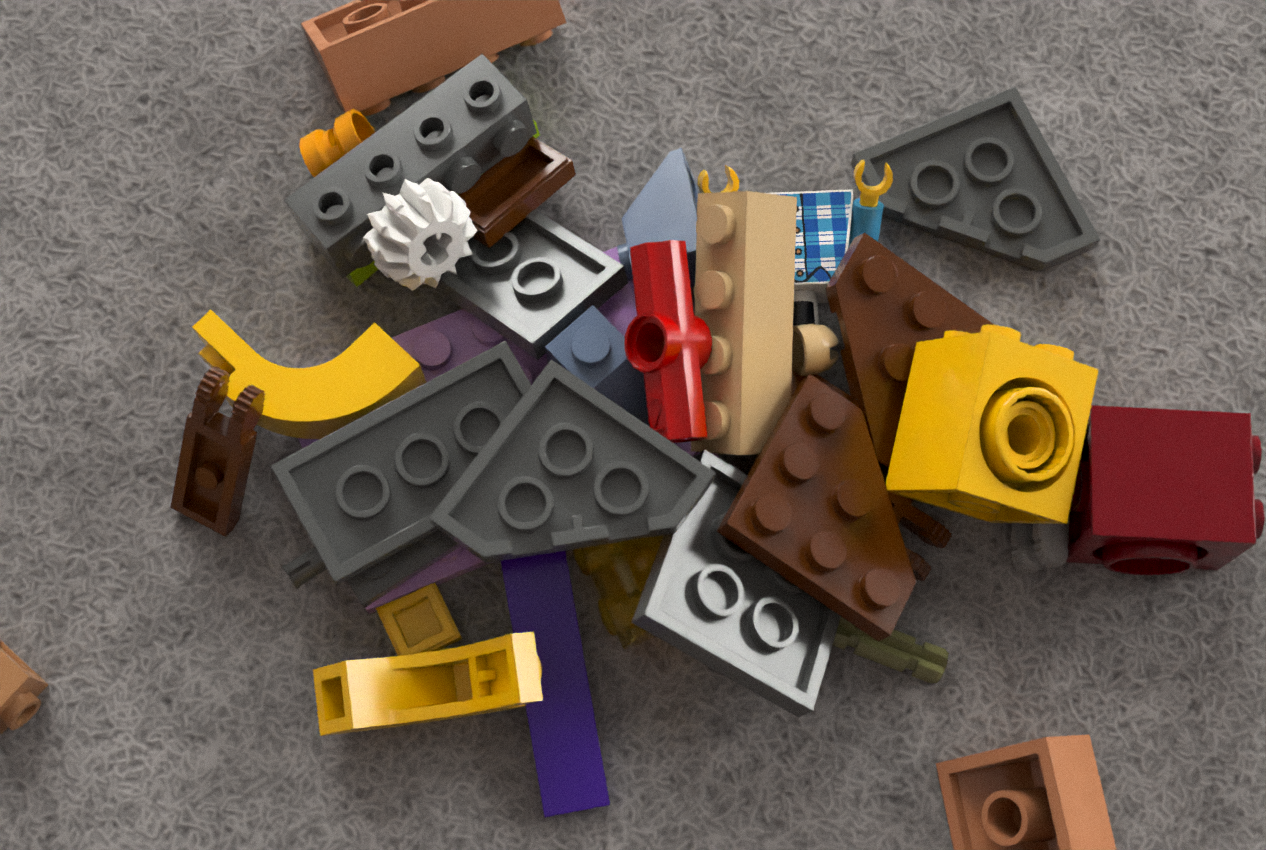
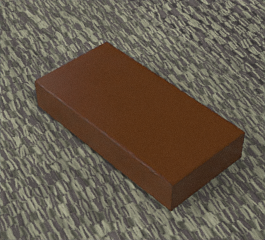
(515, 189)

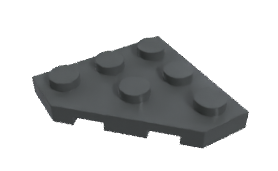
(983, 184)
(569, 477)

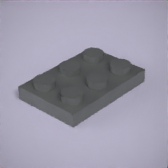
(532, 282)

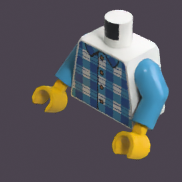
(824, 231)

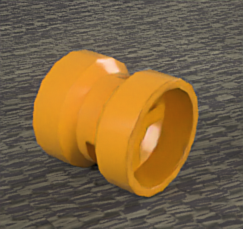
(324, 148)

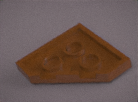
(882, 315)
(824, 512)

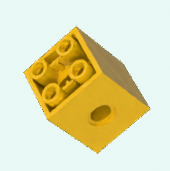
(992, 427)

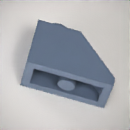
(664, 211)
(597, 355)

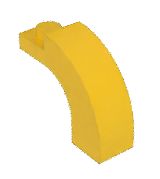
(316, 398)
(428, 685)

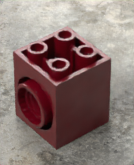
(1165, 490)

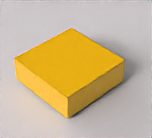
(419, 622)

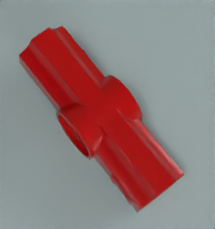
(668, 340)

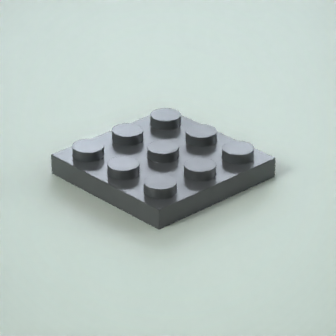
(734, 608)

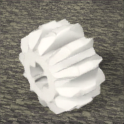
(420, 233)

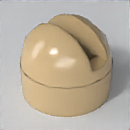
(812, 350)

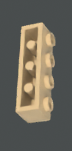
(748, 305)

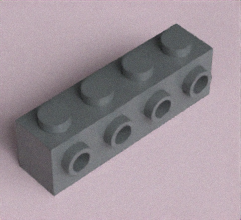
(443, 137)

